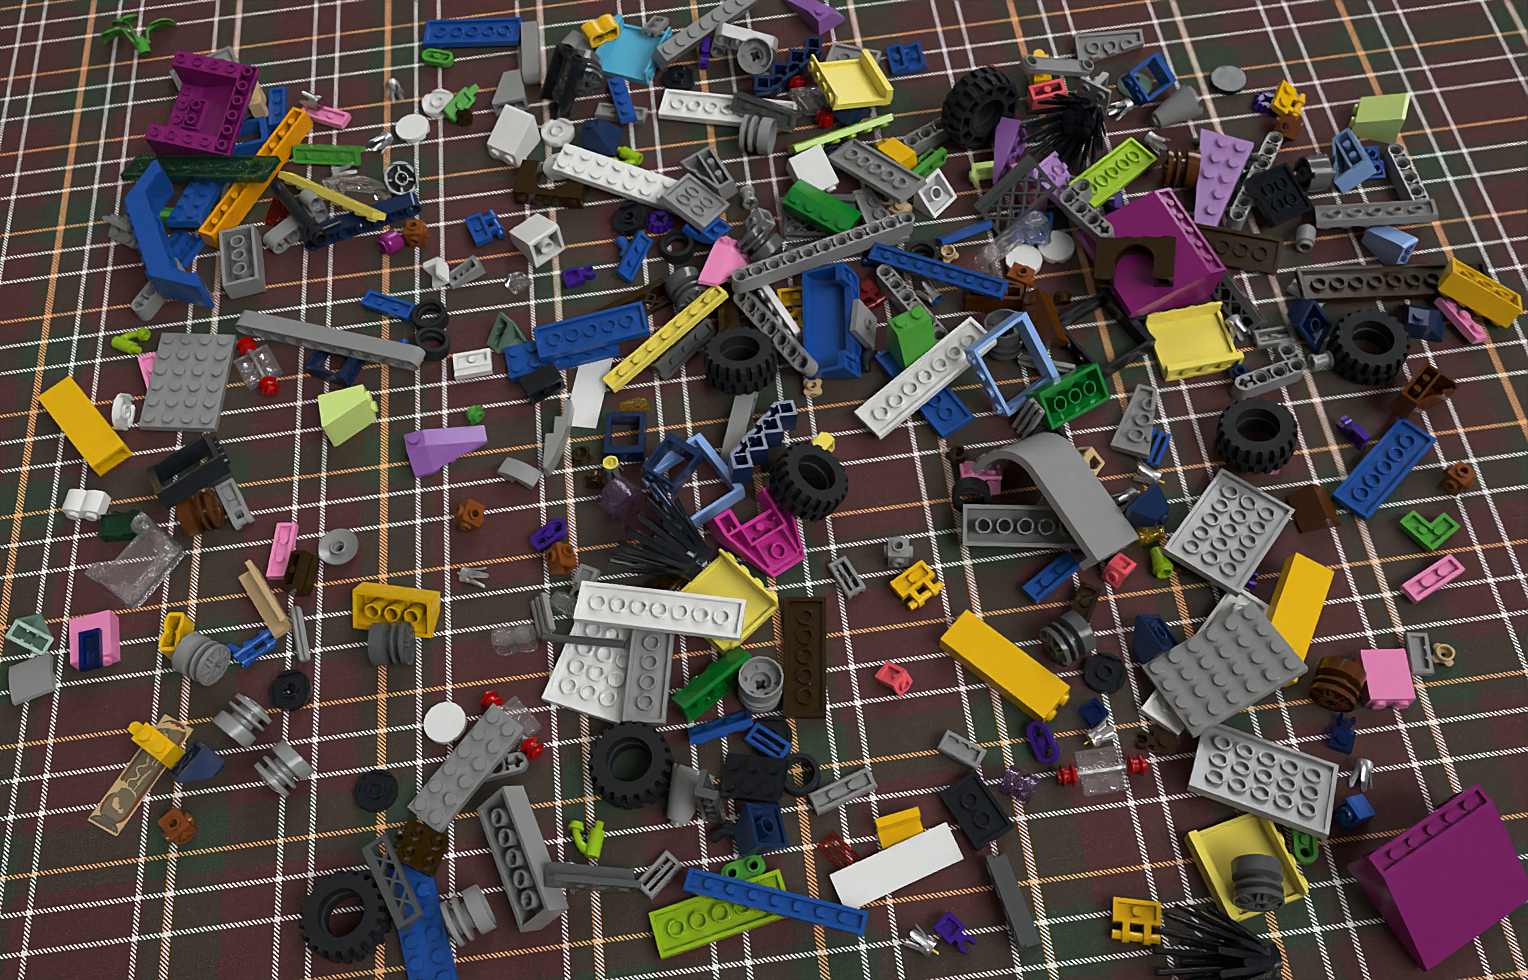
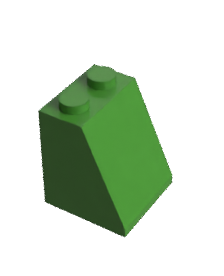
(910, 336)

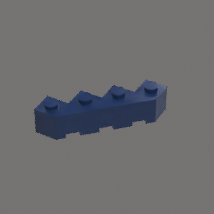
(781, 73)
(756, 443)

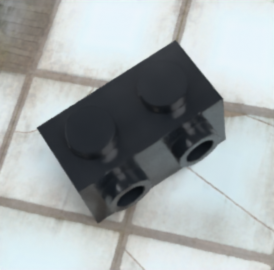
(542, 383)

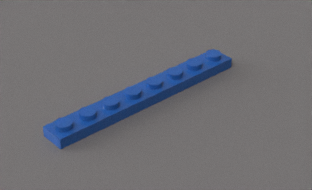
(939, 271)
(776, 901)

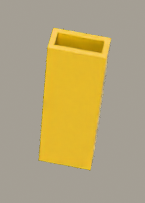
(84, 426)
(1299, 602)
(1005, 667)

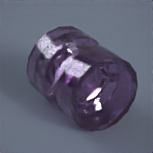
(1018, 784)

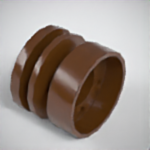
(1180, 167)
(201, 512)
(1337, 684)

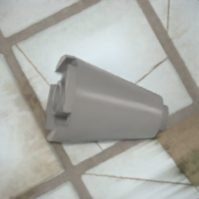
(1177, 108)
(681, 794)

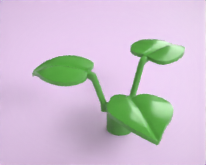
(140, 43)

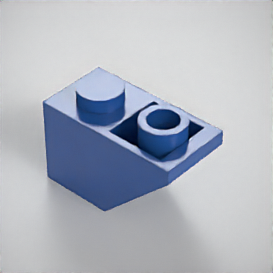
(1353, 812)

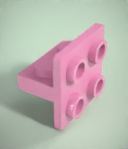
(991, 476)

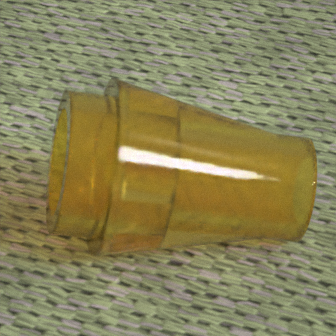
(636, 404)
(1149, 535)

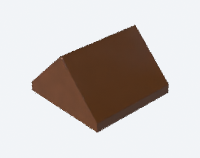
(1313, 509)

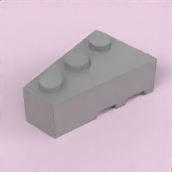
(710, 171)

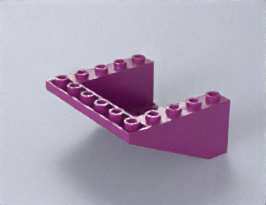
(207, 107)
(1196, 263)
(1445, 877)

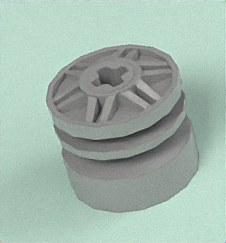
(751, 46)
(757, 134)
(201, 658)
(758, 674)
(242, 720)
(283, 768)
(468, 915)

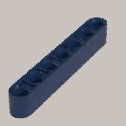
(396, 209)

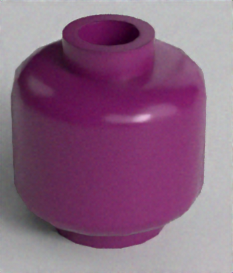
(390, 242)

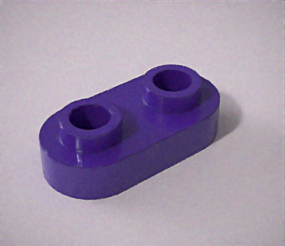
(548, 534)
(1043, 743)

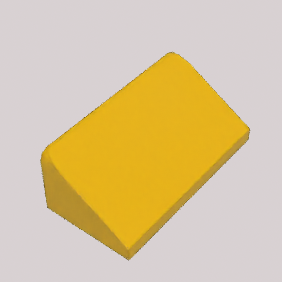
(790, 296)

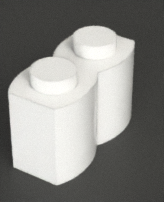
(85, 504)

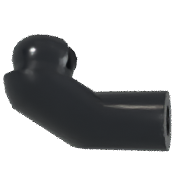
(866, 357)
(725, 829)

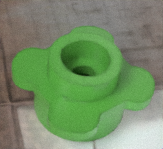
(475, 414)

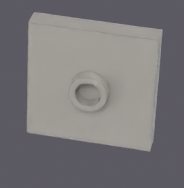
(863, 324)

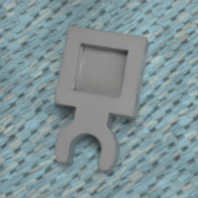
(584, 573)

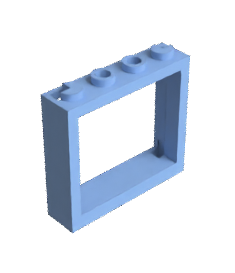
(1036, 350)
(737, 490)

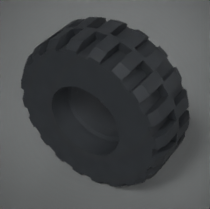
(977, 106)

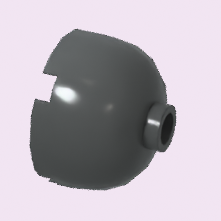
(400, 178)

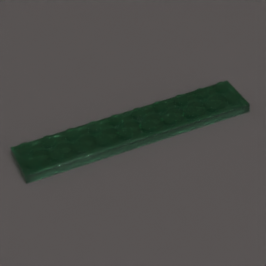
(206, 167)

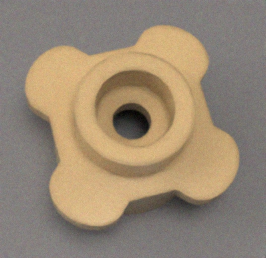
(948, 253)
(812, 392)
(1445, 649)

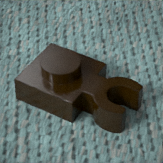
(1161, 742)

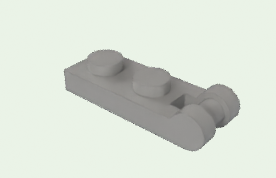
(234, 503)

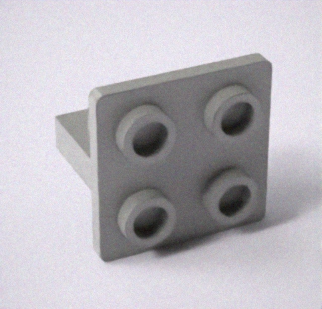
(1096, 90)
(121, 230)

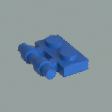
(479, 230)

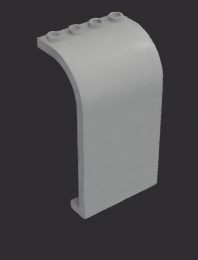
(1071, 492)

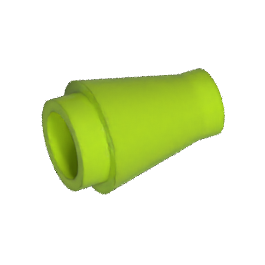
(1160, 563)

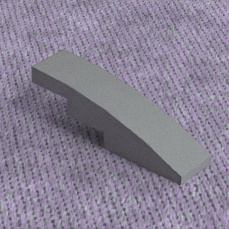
(557, 441)

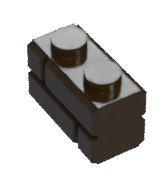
(300, 573)

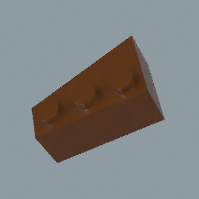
(1011, 300)
(1044, 318)
(1423, 391)

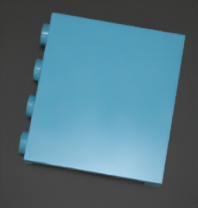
(631, 53)

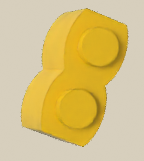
(600, 30)
(176, 627)

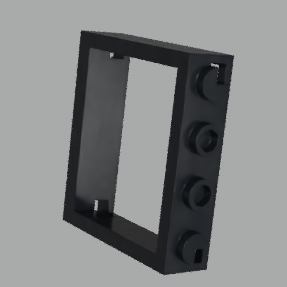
(1130, 325)
(195, 479)

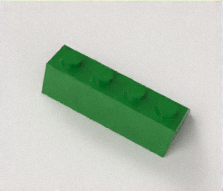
(820, 209)
(1070, 395)
(710, 685)

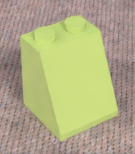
(1379, 117)
(346, 412)

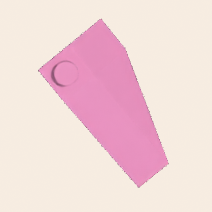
(722, 261)

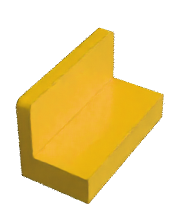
(898, 827)

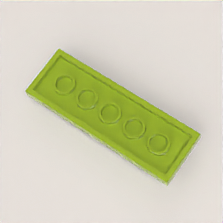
(846, 132)
(1116, 170)
(708, 920)

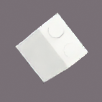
(513, 136)
(814, 169)
(538, 239)

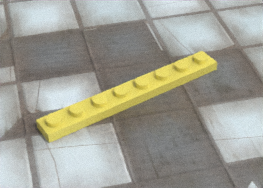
(335, 198)
(665, 338)

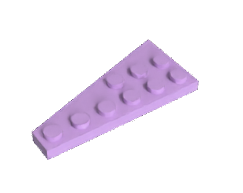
(1219, 172)
(1057, 173)

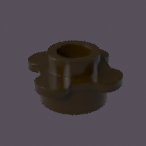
(464, 116)
(1062, 298)
(957, 449)
(579, 451)
(594, 480)

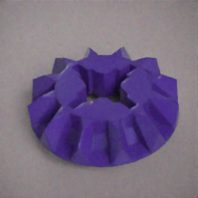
(1261, 106)
(657, 226)

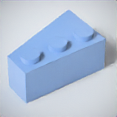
(1351, 161)

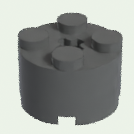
(1314, 172)

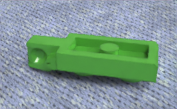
(461, 100)

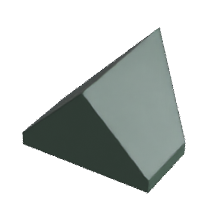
(505, 334)
(30, 634)

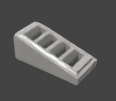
(474, 270)

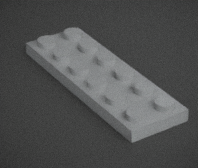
(877, 170)
(1376, 214)
(648, 677)
(466, 768)

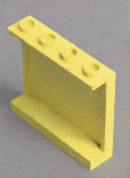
(852, 82)
(1192, 341)
(729, 579)
(1244, 835)

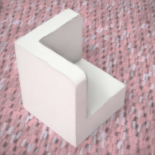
(438, 270)

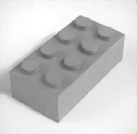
(242, 261)

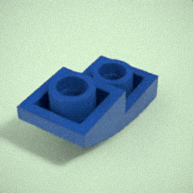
(1374, 155)

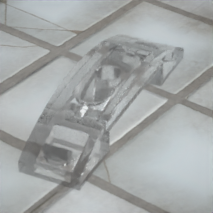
(358, 184)

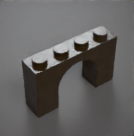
(527, 189)
(1112, 250)

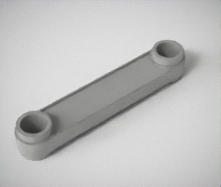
(1056, 66)

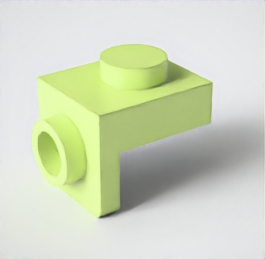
(981, 171)

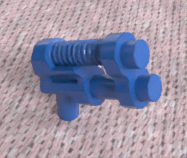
(247, 653)

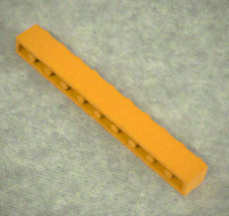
(244, 195)

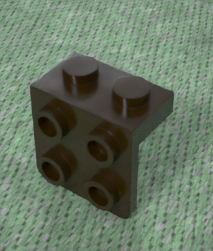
(419, 847)

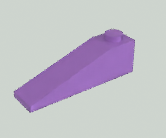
(816, 14)
(1007, 146)
(437, 447)

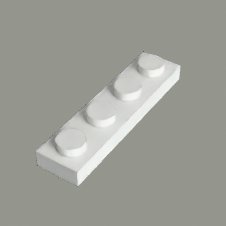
(781, 314)

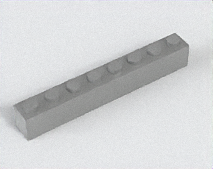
(704, 27)

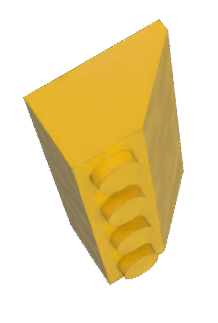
(1480, 293)
(395, 604)

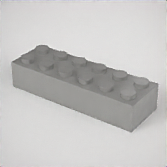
(1014, 527)
(521, 858)

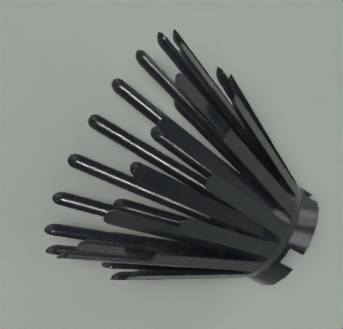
(1076, 124)
(666, 554)
(1243, 959)

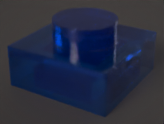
(1093, 712)

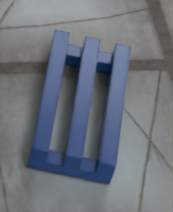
(1159, 435)
(752, 733)

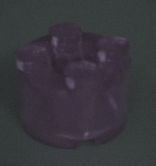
(619, 498)

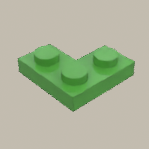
(1428, 534)

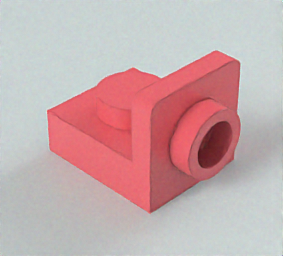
(1118, 570)
(894, 677)

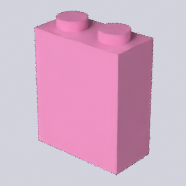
(108, 623)
(1387, 678)

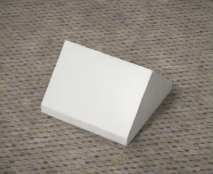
(935, 195)

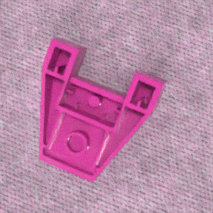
(767, 541)

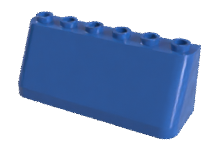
(827, 318)

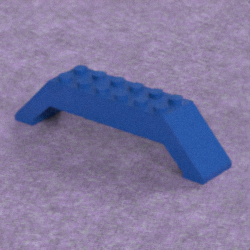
(144, 208)

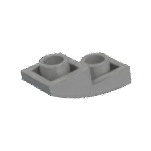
(519, 471)

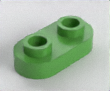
(438, 57)
(1304, 842)
(743, 868)

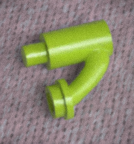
(631, 156)
(124, 344)
(595, 839)

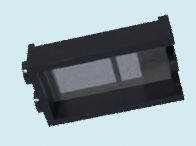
(563, 79)

